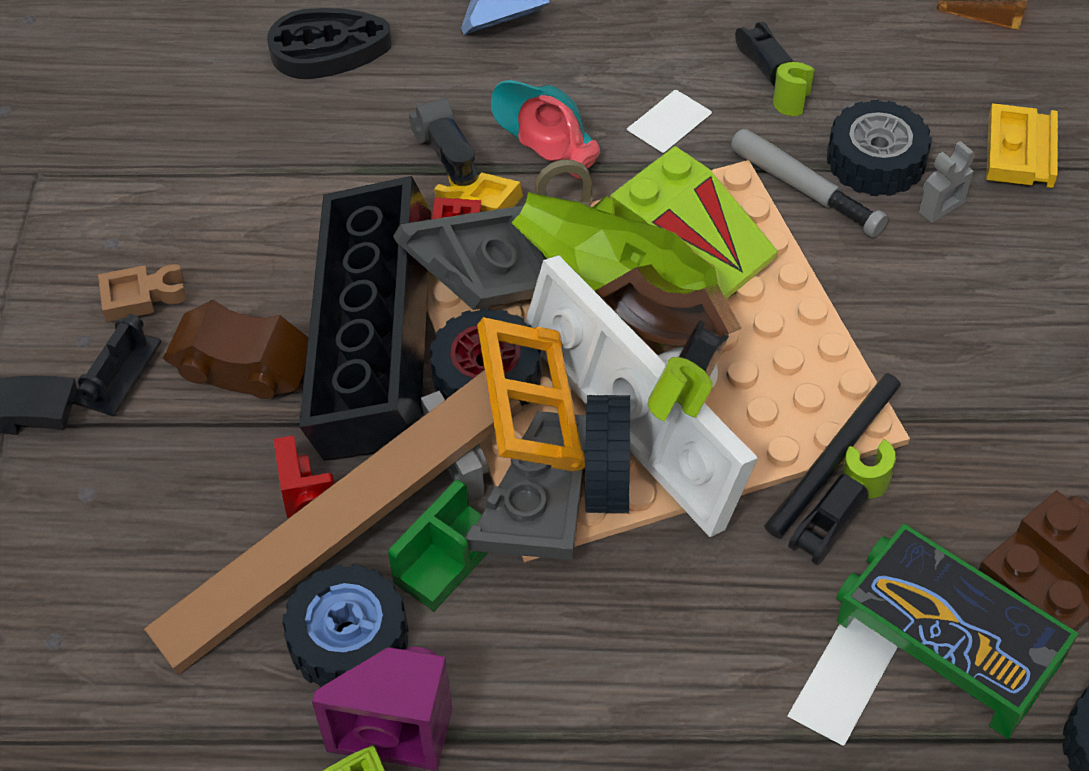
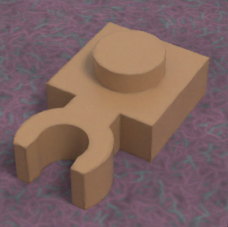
(135, 290)

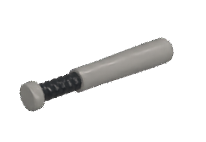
(797, 175)

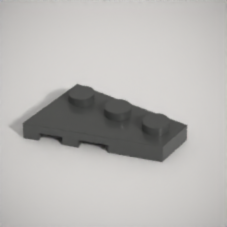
(534, 504)

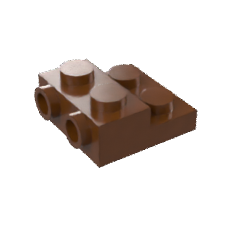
(1048, 559)

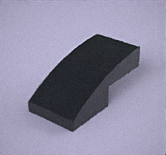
(35, 402)

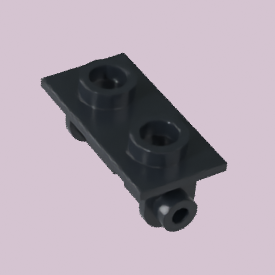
(116, 367)

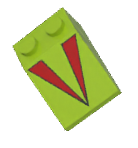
(697, 207)

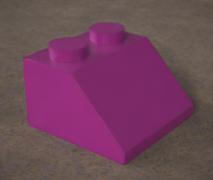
(389, 702)

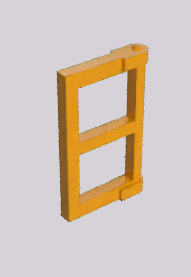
(500, 389)

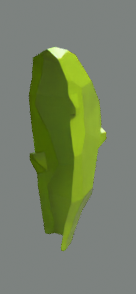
(607, 245)

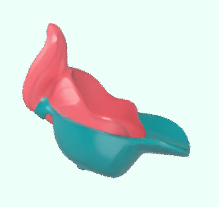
(544, 121)

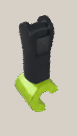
(790, 78)
(688, 376)
(844, 501)

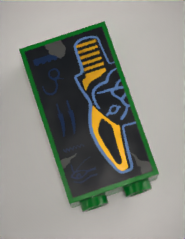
(958, 623)

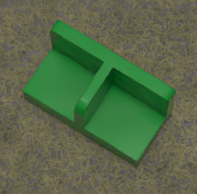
(433, 552)

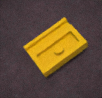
(1022, 145)

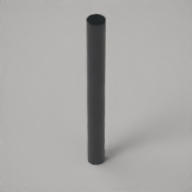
(832, 456)

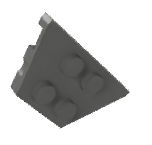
(476, 255)

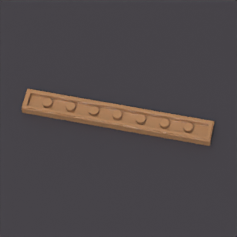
(325, 526)

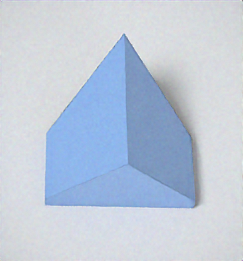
(488, 13)

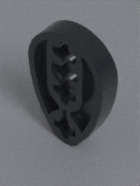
(345, 29)

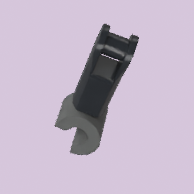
(437, 124)

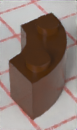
(664, 311)
(238, 351)

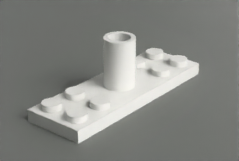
(689, 456)

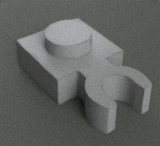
(949, 184)

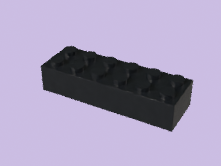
(365, 322)

